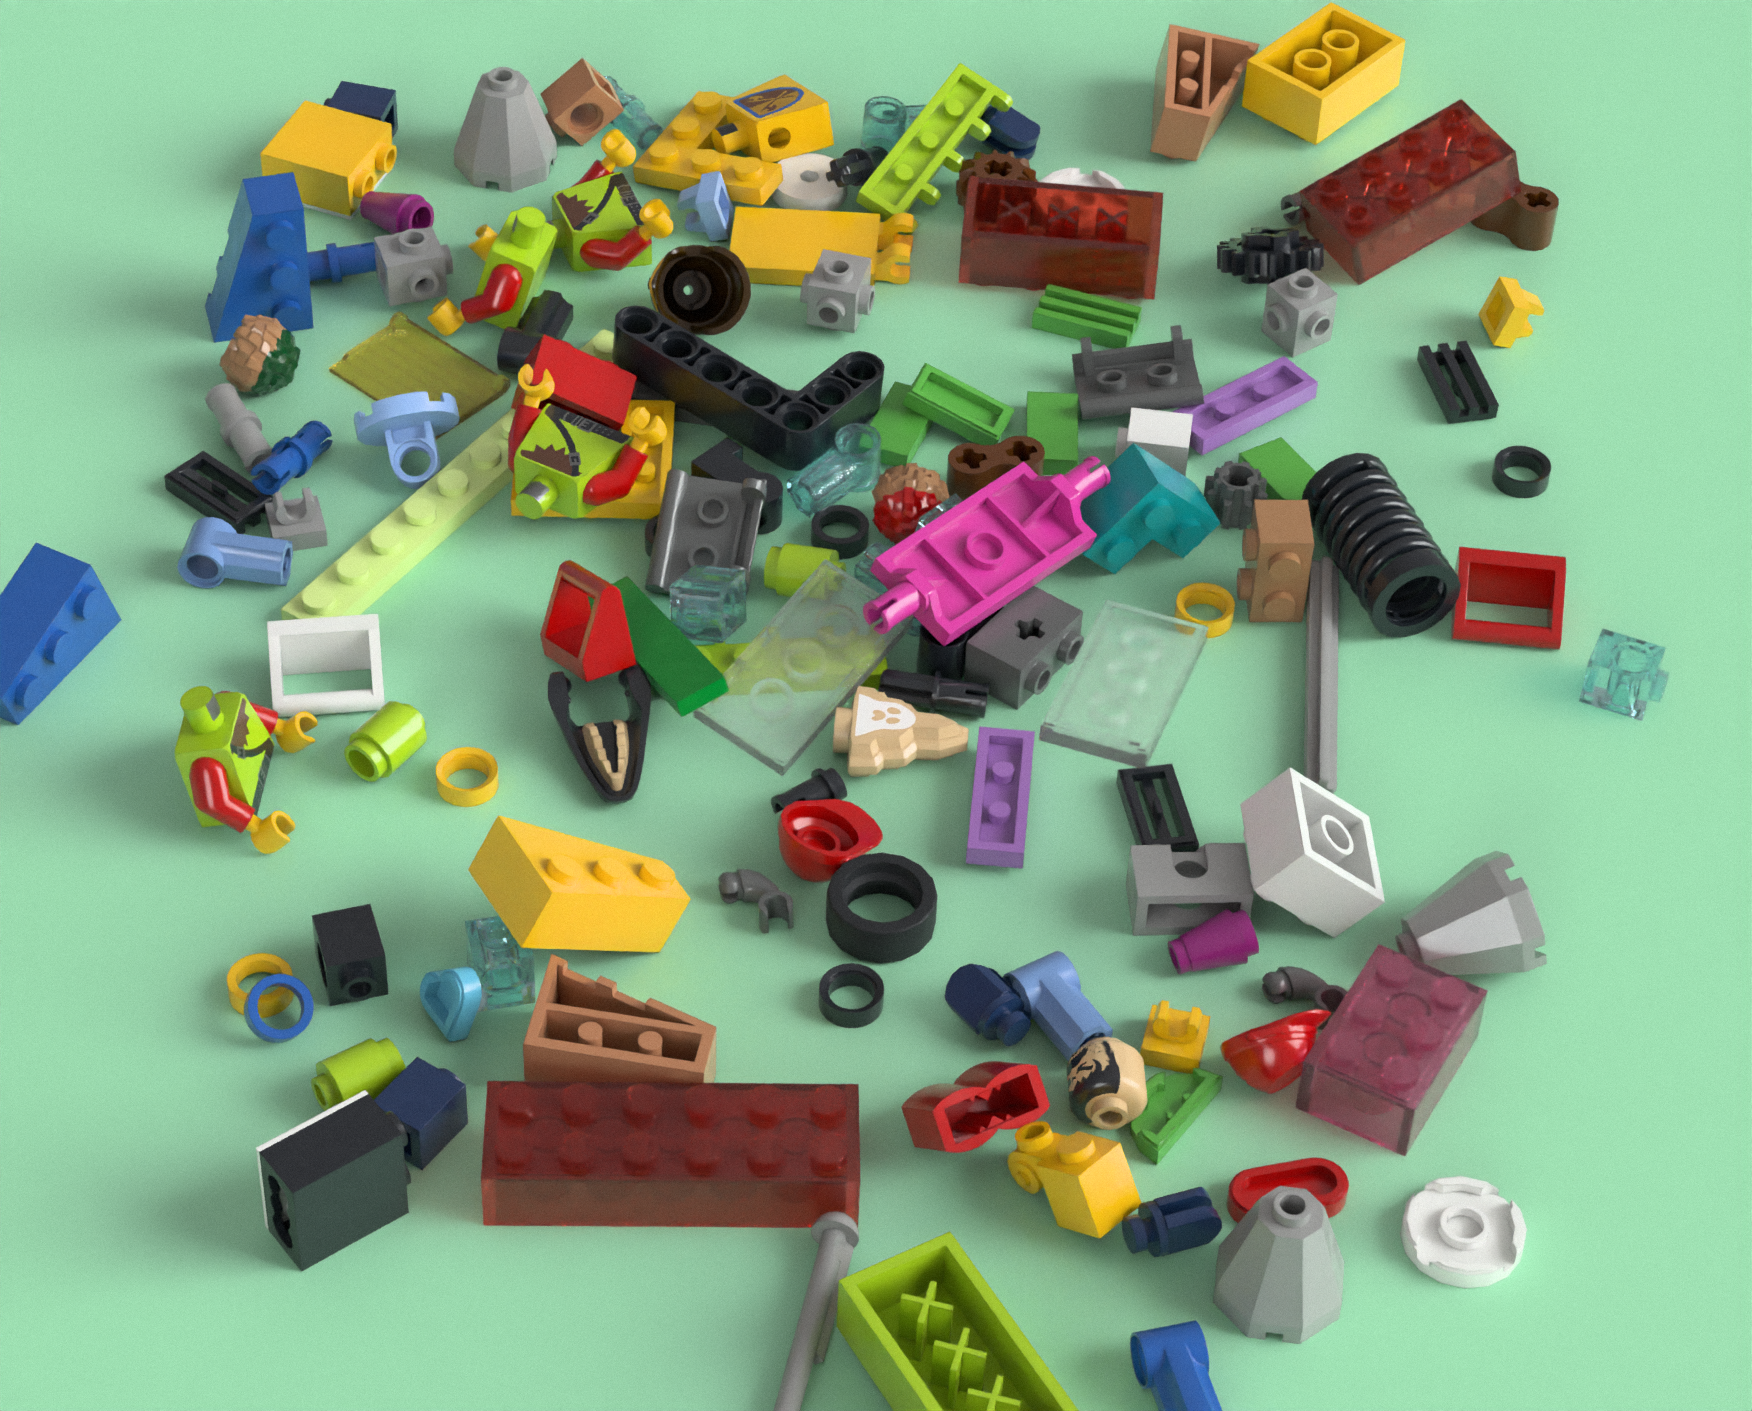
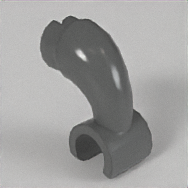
(757, 888)
(1302, 984)

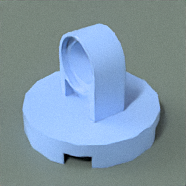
(406, 425)

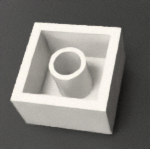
(1311, 853)

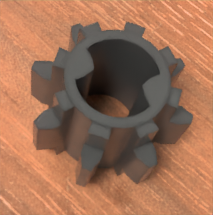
(1233, 493)

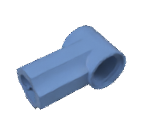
(218, 552)
(1056, 1002)

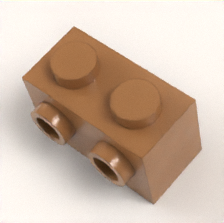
(1277, 561)

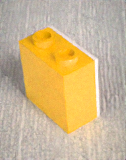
(332, 157)

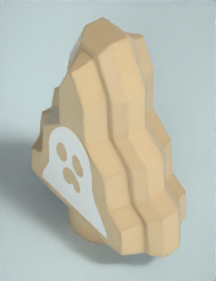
(891, 734)

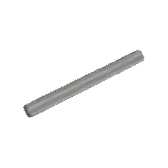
(1321, 674)

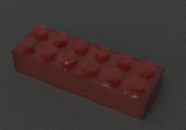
(669, 1154)

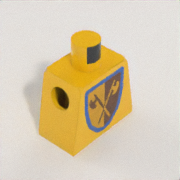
(775, 122)

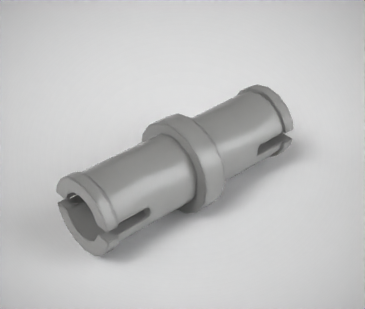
(239, 426)

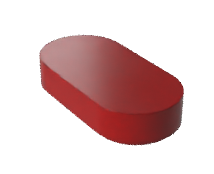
(1317, 1175)

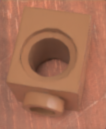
(581, 103)

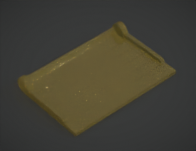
(412, 360)

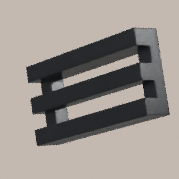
(1466, 379)
(212, 497)
(1187, 838)

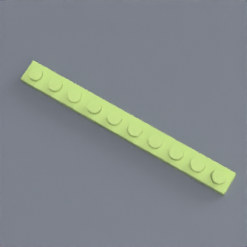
(419, 522)

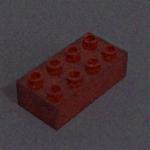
(1410, 191)
(1061, 237)

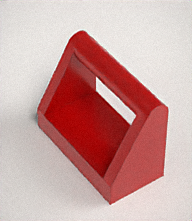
(1511, 581)
(583, 639)

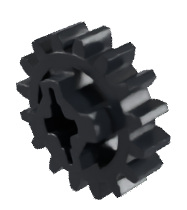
(1269, 254)

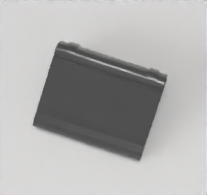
(1136, 377)
(704, 525)

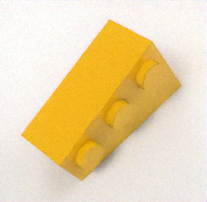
(576, 891)

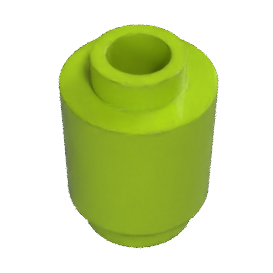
(793, 564)
(385, 741)
(359, 1068)

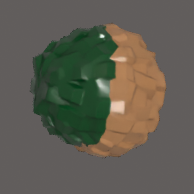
(260, 356)

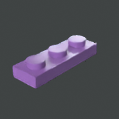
(1248, 404)
(1000, 797)

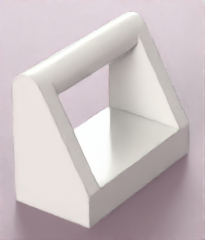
(320, 647)

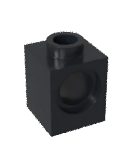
(350, 955)

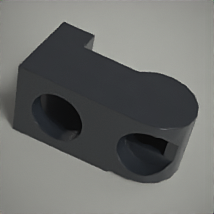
(726, 464)

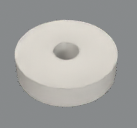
(806, 184)

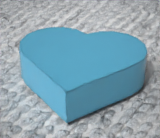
(452, 1000)

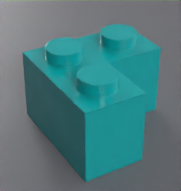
(1141, 505)

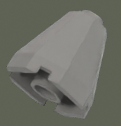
(505, 134)
(1476, 923)
(1281, 1268)

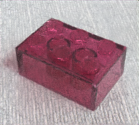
(1391, 1049)

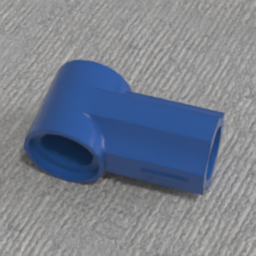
(1175, 1367)

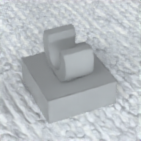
(297, 520)

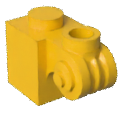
(1081, 1176)

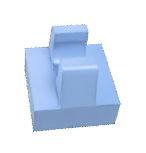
(713, 207)

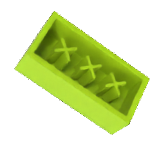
(942, 1336)

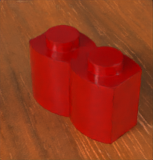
(975, 1106)

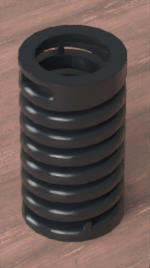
(1381, 545)

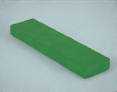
(667, 655)

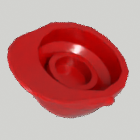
(823, 836)
(1275, 1052)

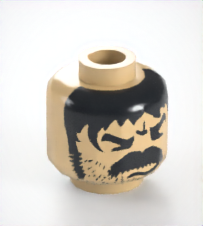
(1107, 1081)

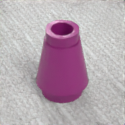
(396, 211)
(1216, 943)

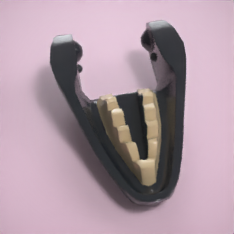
(607, 751)

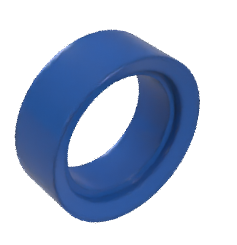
(270, 1034)

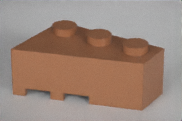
(1195, 89)
(600, 1035)

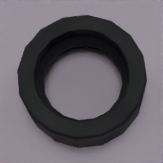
(881, 940)

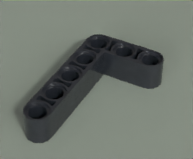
(740, 401)

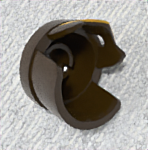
(716, 283)

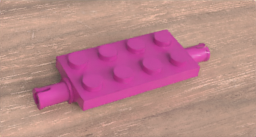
(985, 550)

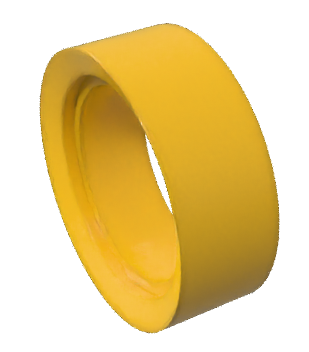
(1207, 594)
(462, 759)
(270, 1003)

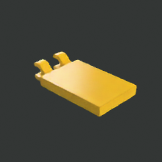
(787, 243)

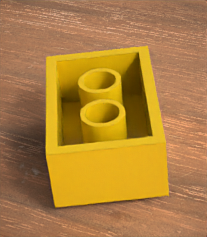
(1323, 73)

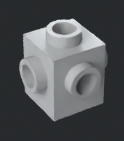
(412, 266)
(838, 291)
(1299, 312)

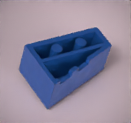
(263, 260)
(48, 625)

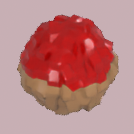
(904, 497)

